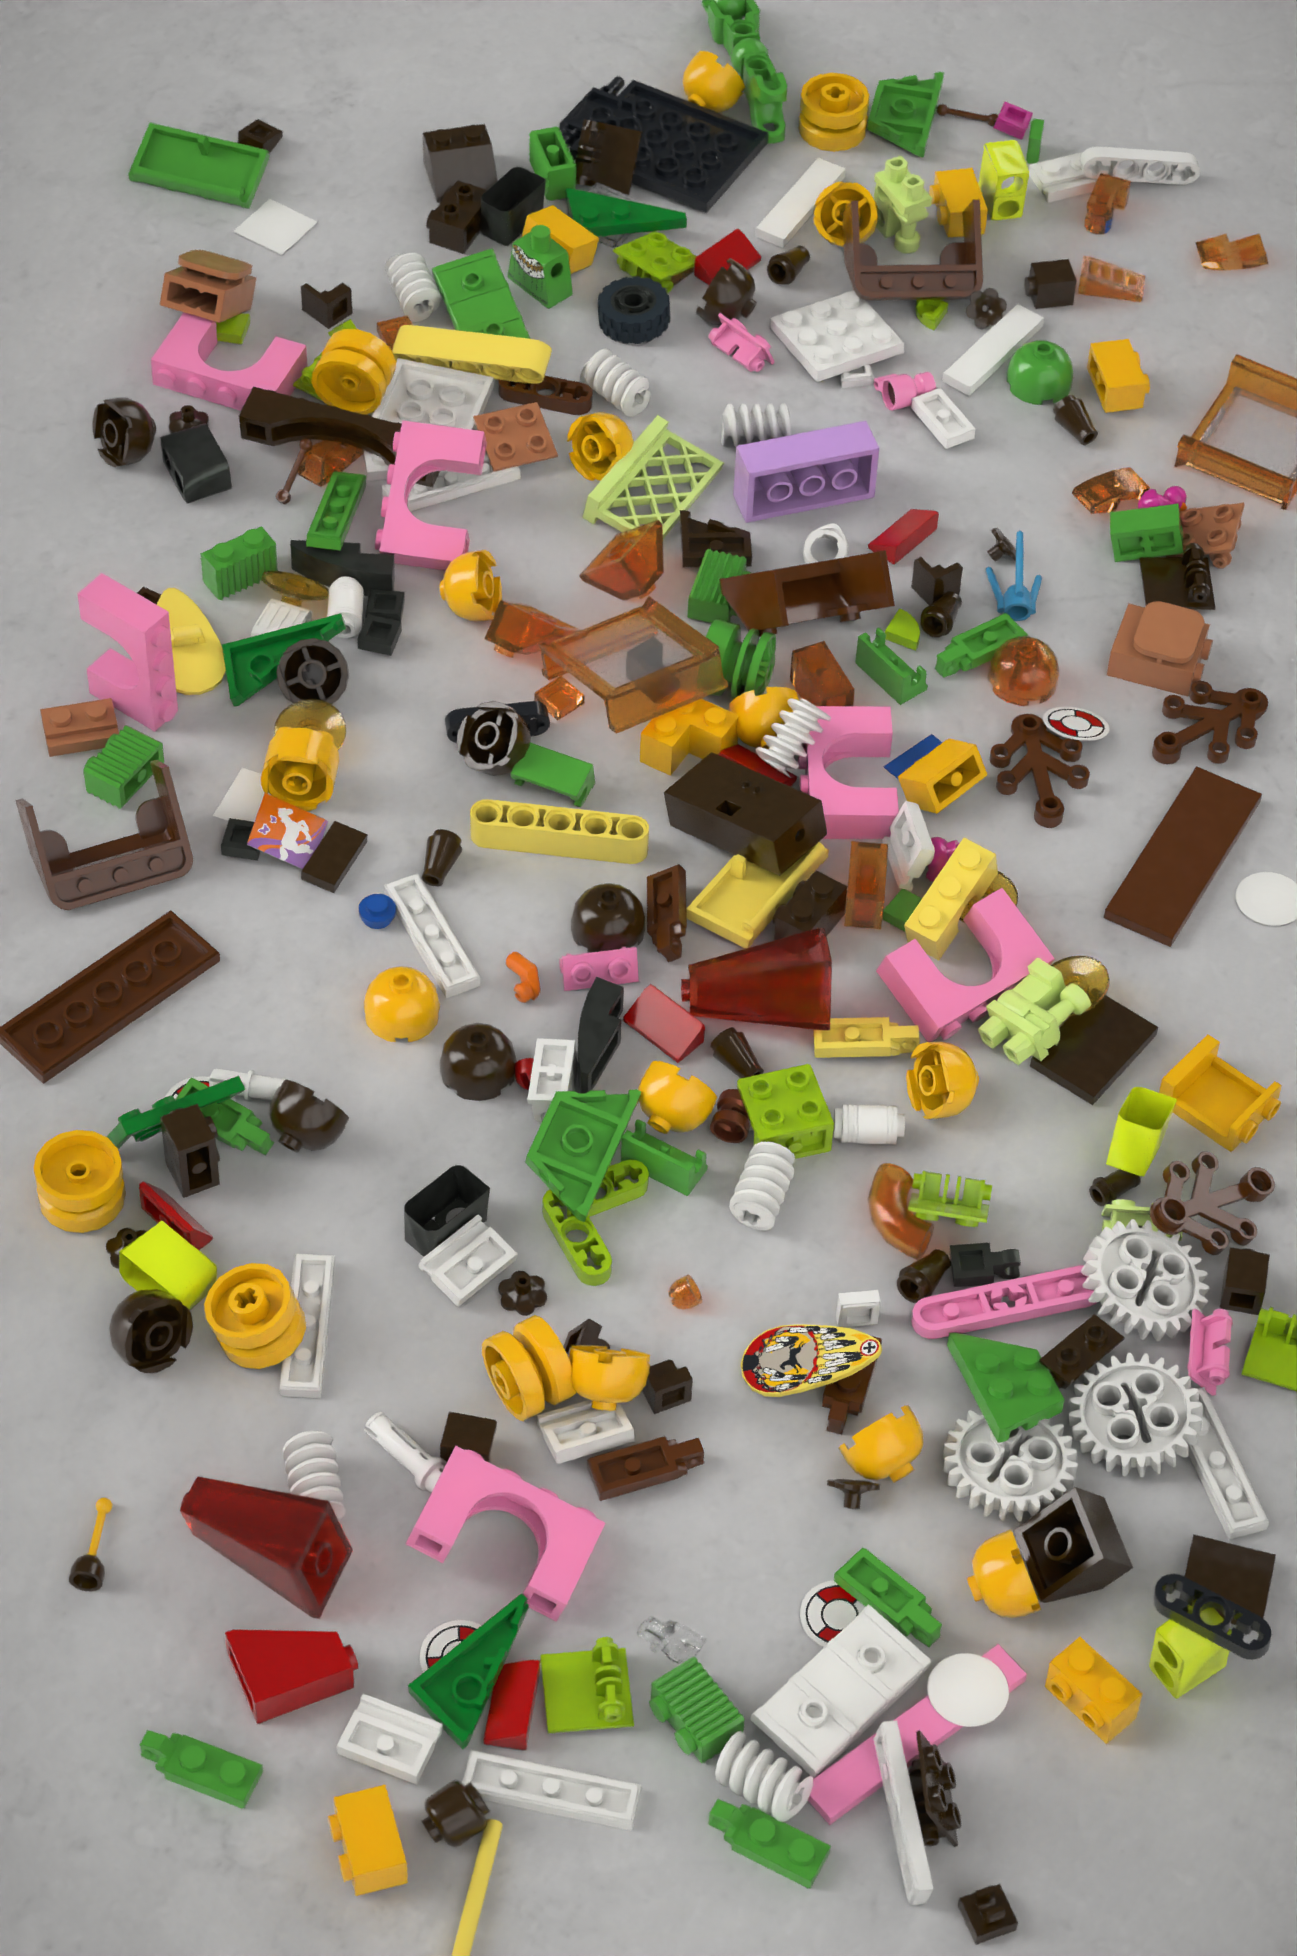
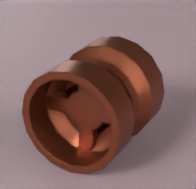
(731, 1121)

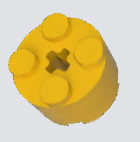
(300, 767)

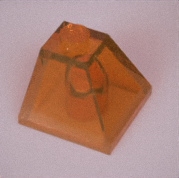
(629, 563)
(522, 628)

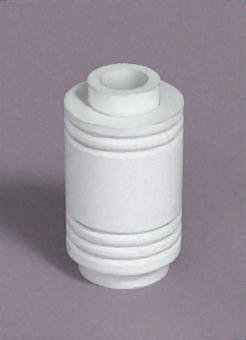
(347, 598)
(868, 1124)

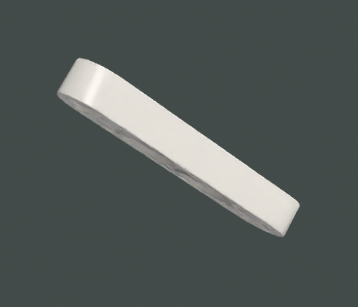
(1177, 167)

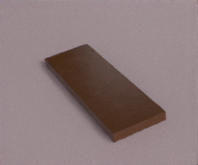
(1182, 856)
(107, 996)

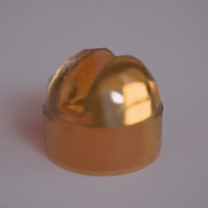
(685, 1293)

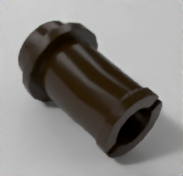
(1112, 1186)

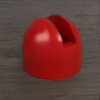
(523, 1072)

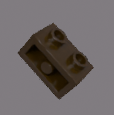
(456, 218)
(814, 905)
(191, 1149)

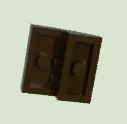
(1231, 1572)

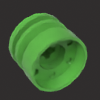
(746, 663)

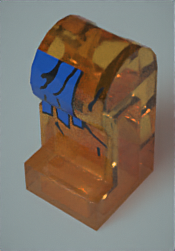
(1107, 195)

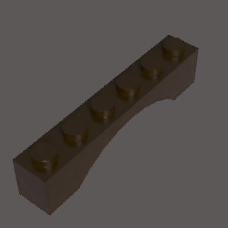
(280, 419)

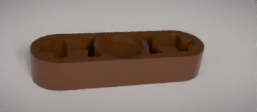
(566, 404)

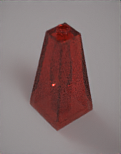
(766, 984)
(272, 1535)

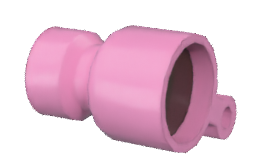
(900, 389)

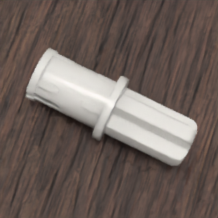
(255, 1085)

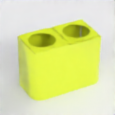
(1008, 162)
(1140, 1130)
(167, 1263)
(1185, 1658)

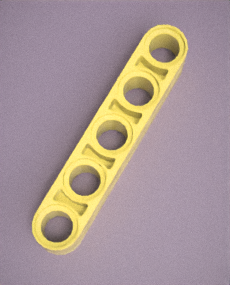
(474, 352)
(559, 831)

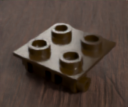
(607, 156)
(1179, 580)
(931, 1788)

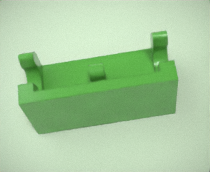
(1146, 532)
(889, 669)
(555, 772)
(662, 1160)

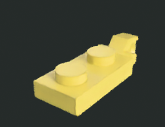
(864, 1038)

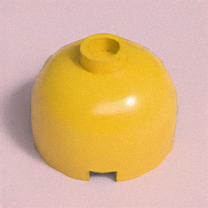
(711, 83)
(834, 201)
(598, 443)
(471, 586)
(759, 713)
(401, 1004)
(941, 1080)
(673, 1100)
(608, 1374)
(886, 1447)
(1002, 1578)

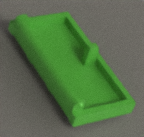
(199, 165)
(479, 296)

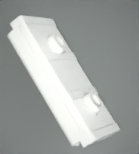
(841, 1691)

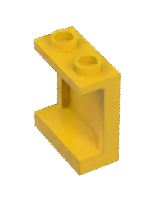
(1218, 1096)

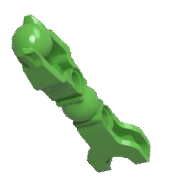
(750, 58)

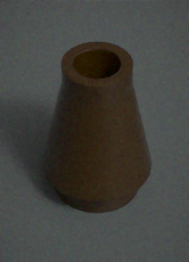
(786, 265)
(1075, 419)
(940, 615)
(441, 854)
(735, 1053)
(923, 1276)

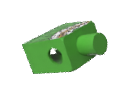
(541, 267)

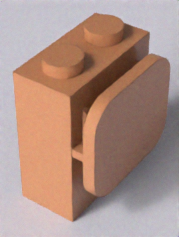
(209, 286)
(1160, 647)

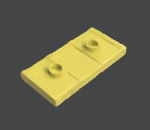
(746, 896)

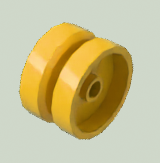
(833, 112)
(354, 371)
(79, 1181)
(255, 1315)
(528, 1367)

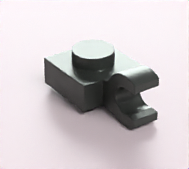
(977, 1264)

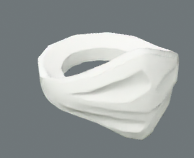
(831, 532)

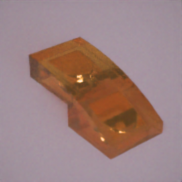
(1221, 254)
(1108, 489)

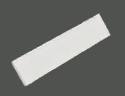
(798, 203)
(993, 349)
(455, 484)
(432, 936)
(313, 1289)
(1225, 1477)
(553, 1790)
(903, 1813)

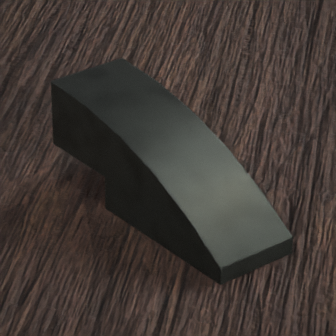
(327, 565)
(598, 1031)

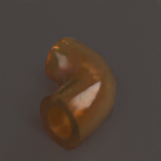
(890, 1212)

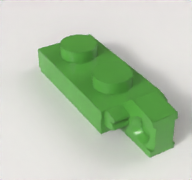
(977, 645)
(233, 1122)
(890, 1595)
(202, 1767)
(770, 1842)

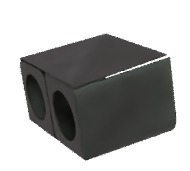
(508, 204)
(195, 463)
(451, 1190)

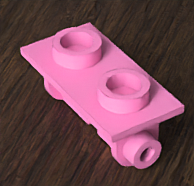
(734, 335)
(615, 966)
(1207, 1361)

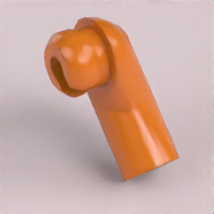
(530, 985)

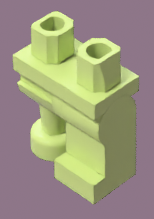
(900, 204)
(1032, 1013)

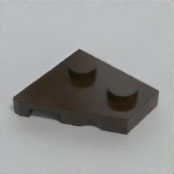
(699, 537)

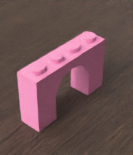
(182, 366)
(421, 451)
(137, 687)
(848, 809)
(943, 1005)
(561, 1530)

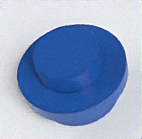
(377, 911)

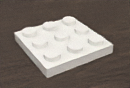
(836, 335)
(434, 395)

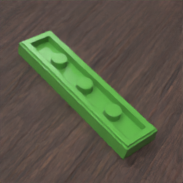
(336, 511)

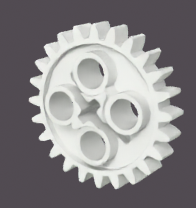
(1117, 1272)
(1101, 1424)
(1040, 1472)

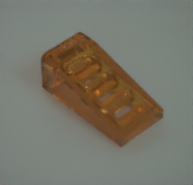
(1104, 280)
(325, 459)

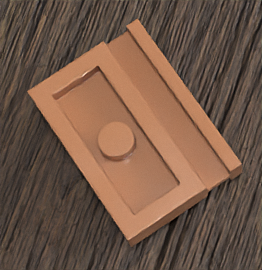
(79, 726)

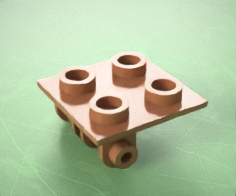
(516, 436)
(1213, 530)

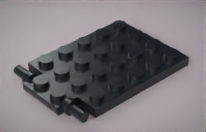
(683, 146)

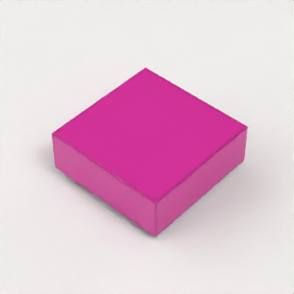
(1013, 120)

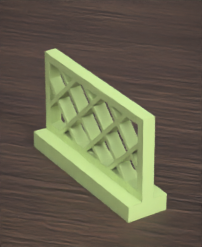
(629, 468)

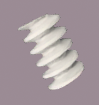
(413, 285)
(617, 382)
(754, 423)
(792, 735)
(762, 1185)
(313, 1468)
(760, 1780)

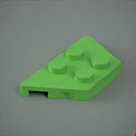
(905, 111)
(579, 1144)
(1006, 1383)

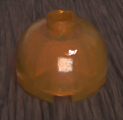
(1024, 671)

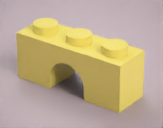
(938, 913)

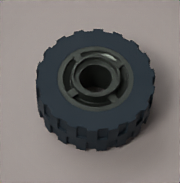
(633, 310)

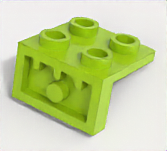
(788, 1110)

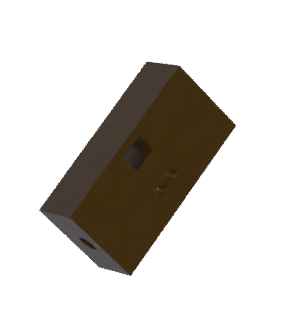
(745, 813)

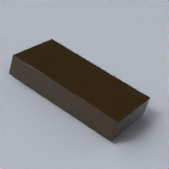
(334, 856)

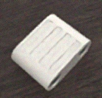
(279, 616)

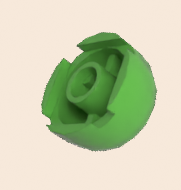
(1040, 372)

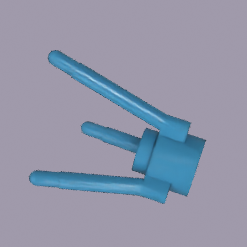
(1017, 599)

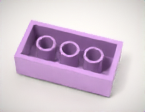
(805, 471)

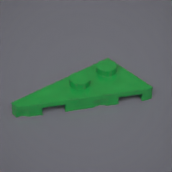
(617, 216)
(255, 660)
(147, 1124)
(463, 1679)

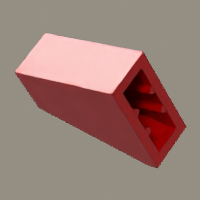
(289, 1668)

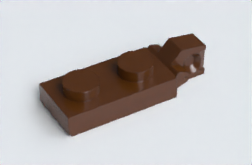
(667, 910)
(847, 1396)
(643, 1465)

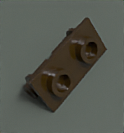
(1080, 1351)

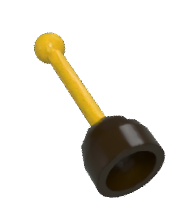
(88, 1571)

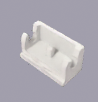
(552, 1071)

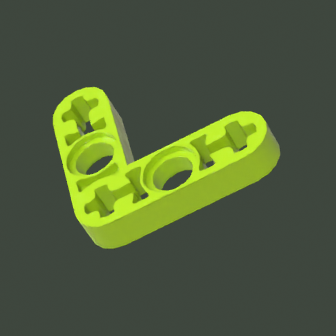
(577, 1251)

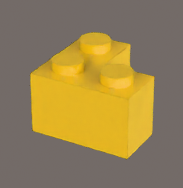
(688, 729)

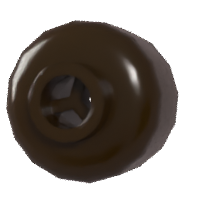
(455, 1813)

